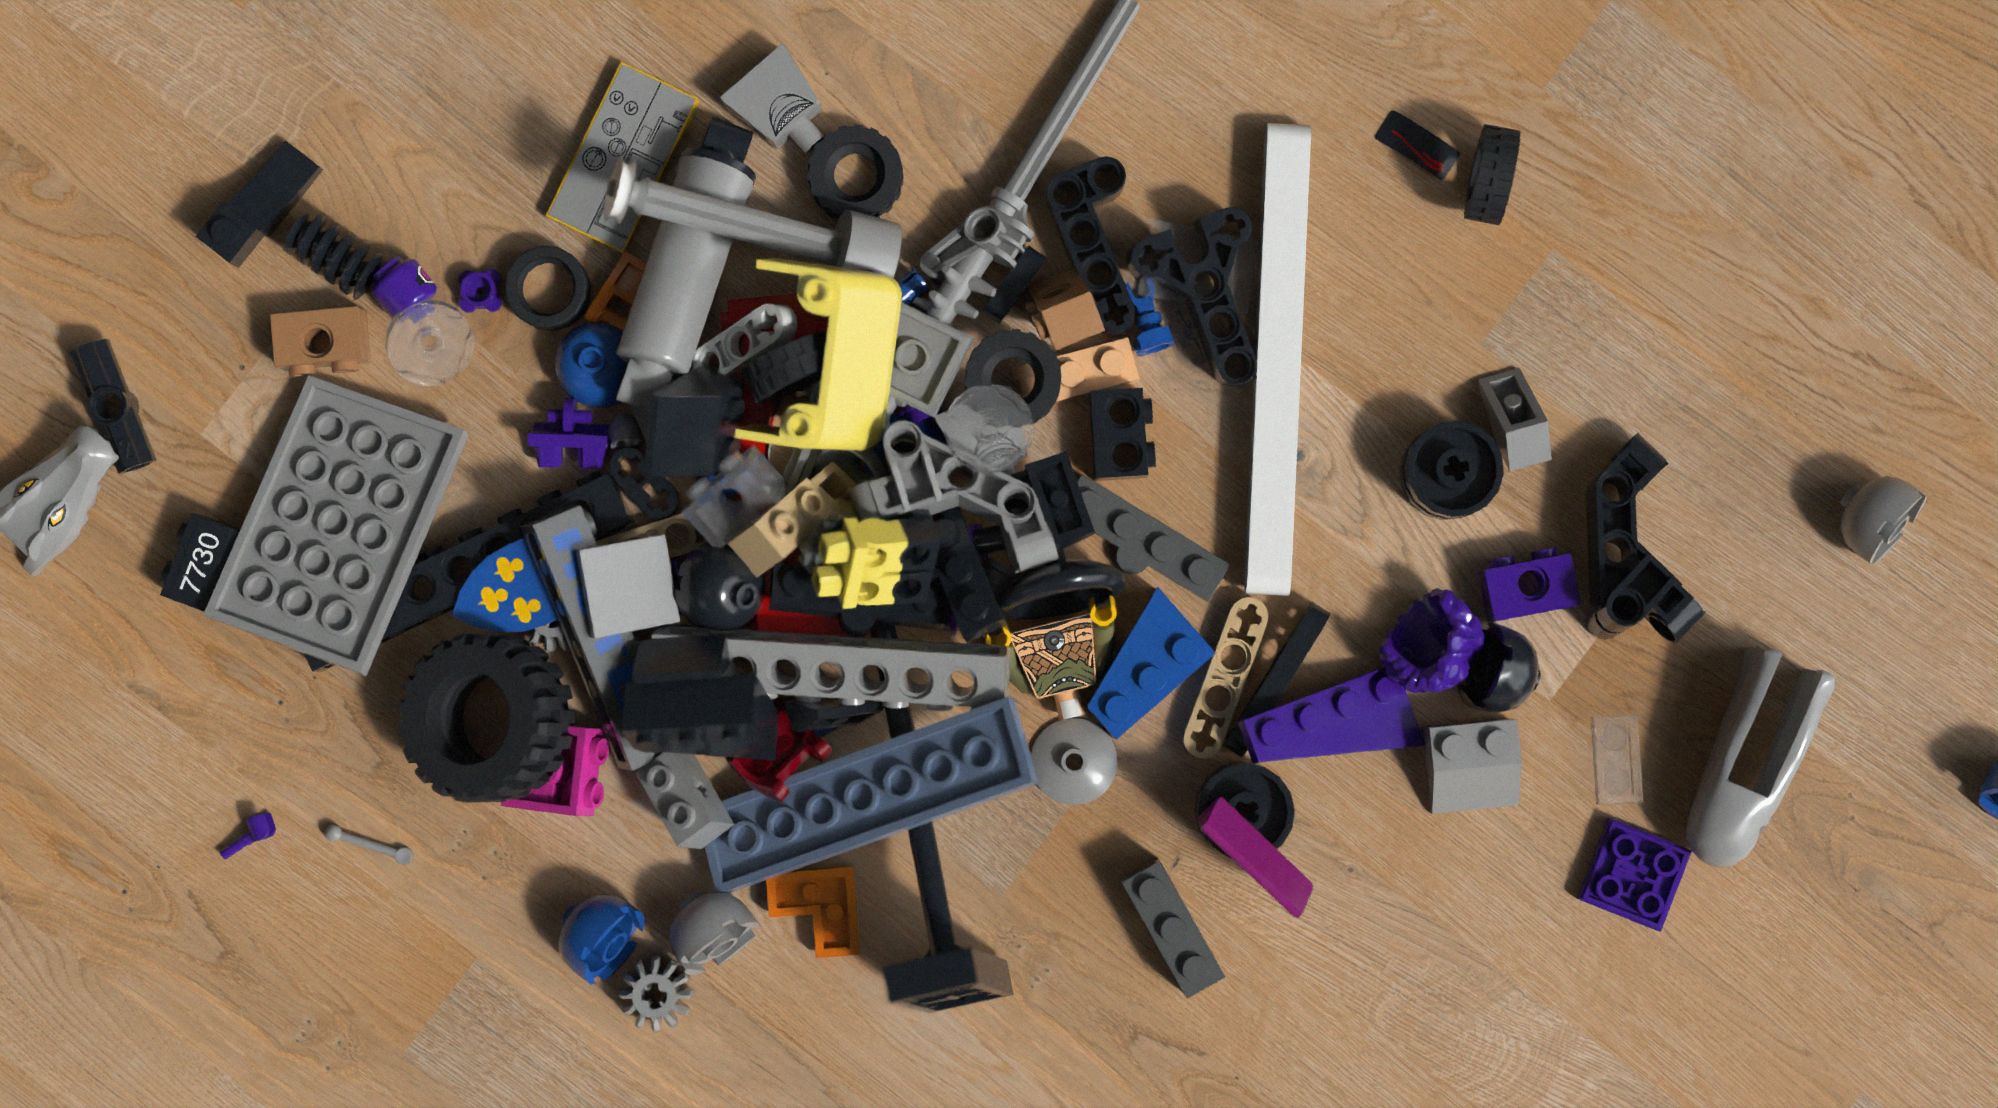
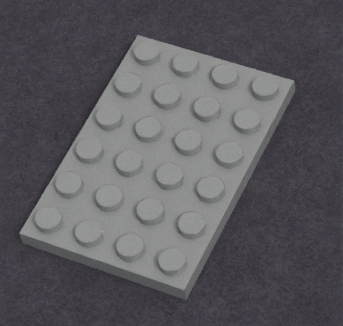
(336, 525)

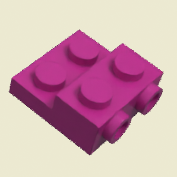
(575, 785)

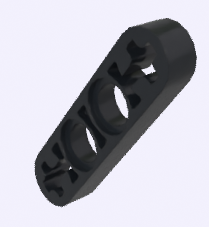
(1280, 671)

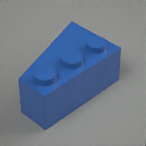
(1149, 665)

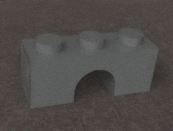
(1172, 928)

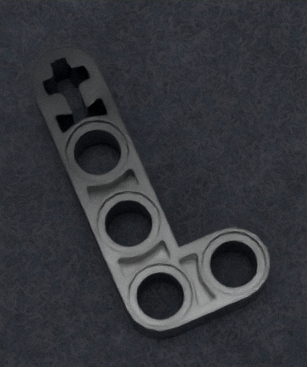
(1098, 251)

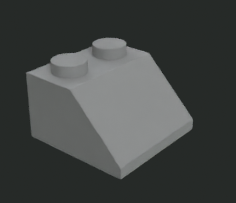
(1473, 765)

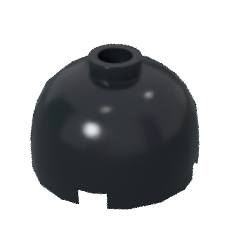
(718, 588)
(1501, 672)

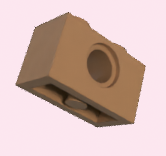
(1063, 309)
(295, 333)

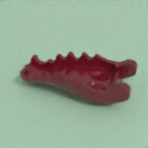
(791, 752)

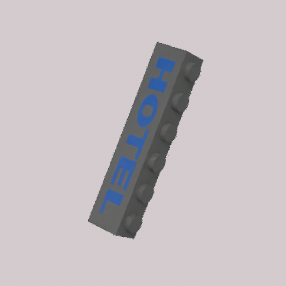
(602, 661)

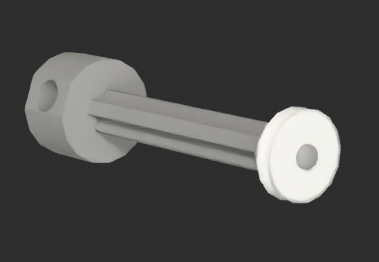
(855, 243)

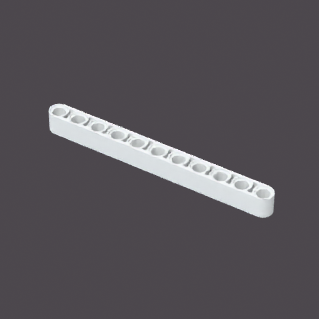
(1278, 359)

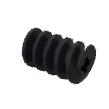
(332, 255)

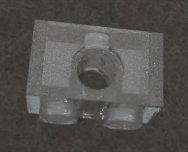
(724, 519)

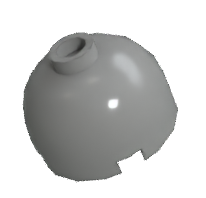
(1878, 514)
(710, 929)

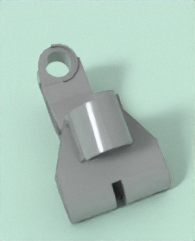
(922, 483)

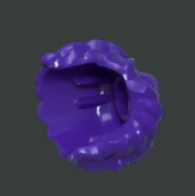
(1432, 643)

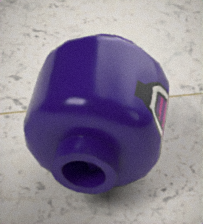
(402, 285)

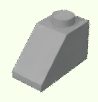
(1516, 419)

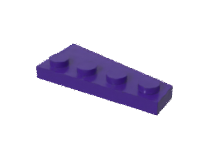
(1342, 719)

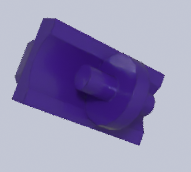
(552, 437)

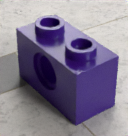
(1555, 588)

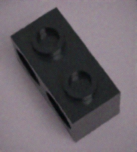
(1109, 435)

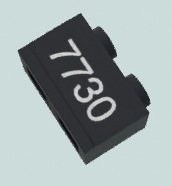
(198, 560)

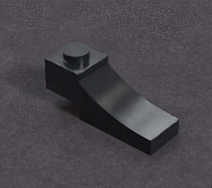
(259, 205)

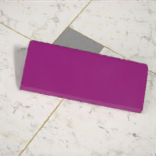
(1256, 856)

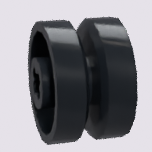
(1476, 465)
(1254, 785)

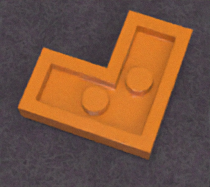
(831, 900)

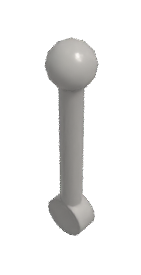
(402, 856)

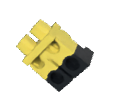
(878, 561)

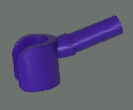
(259, 828)

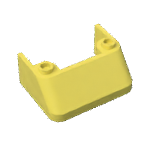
(856, 361)

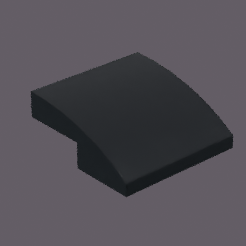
(1058, 499)

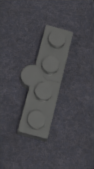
(1148, 542)

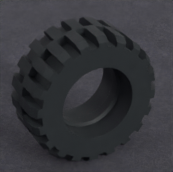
(436, 711)

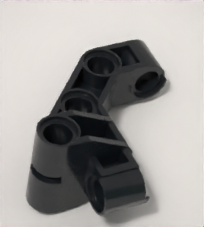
(1639, 582)

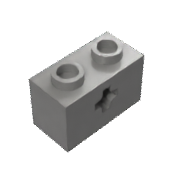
(685, 799)

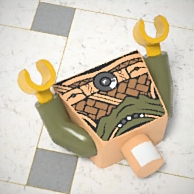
(1061, 656)

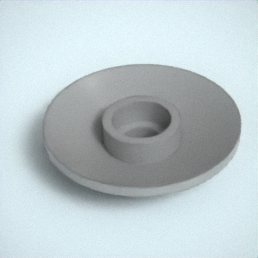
(1077, 737)

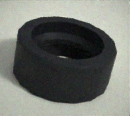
(519, 272)

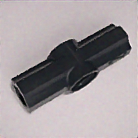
(102, 380)

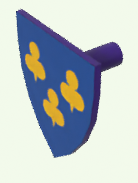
(505, 593)

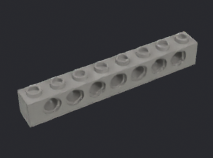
(985, 663)

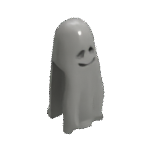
(1728, 817)

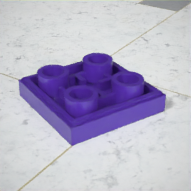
(1634, 874)

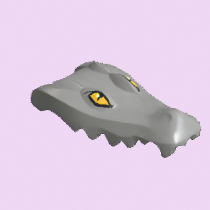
(51, 500)

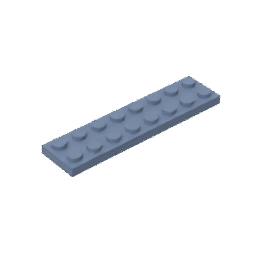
(874, 795)

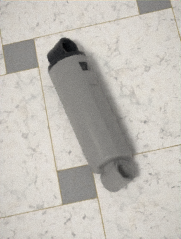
(683, 269)

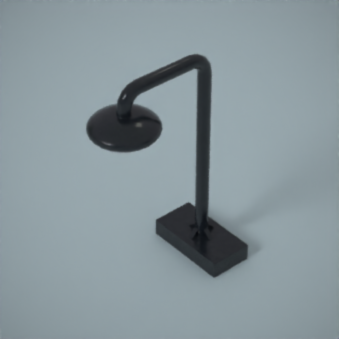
(949, 973)

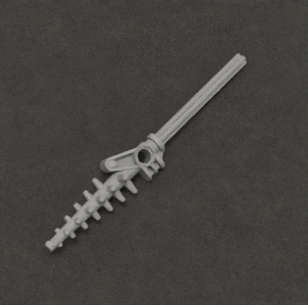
(964, 253)

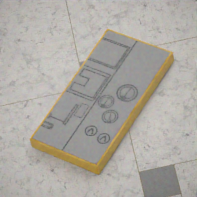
(634, 120)

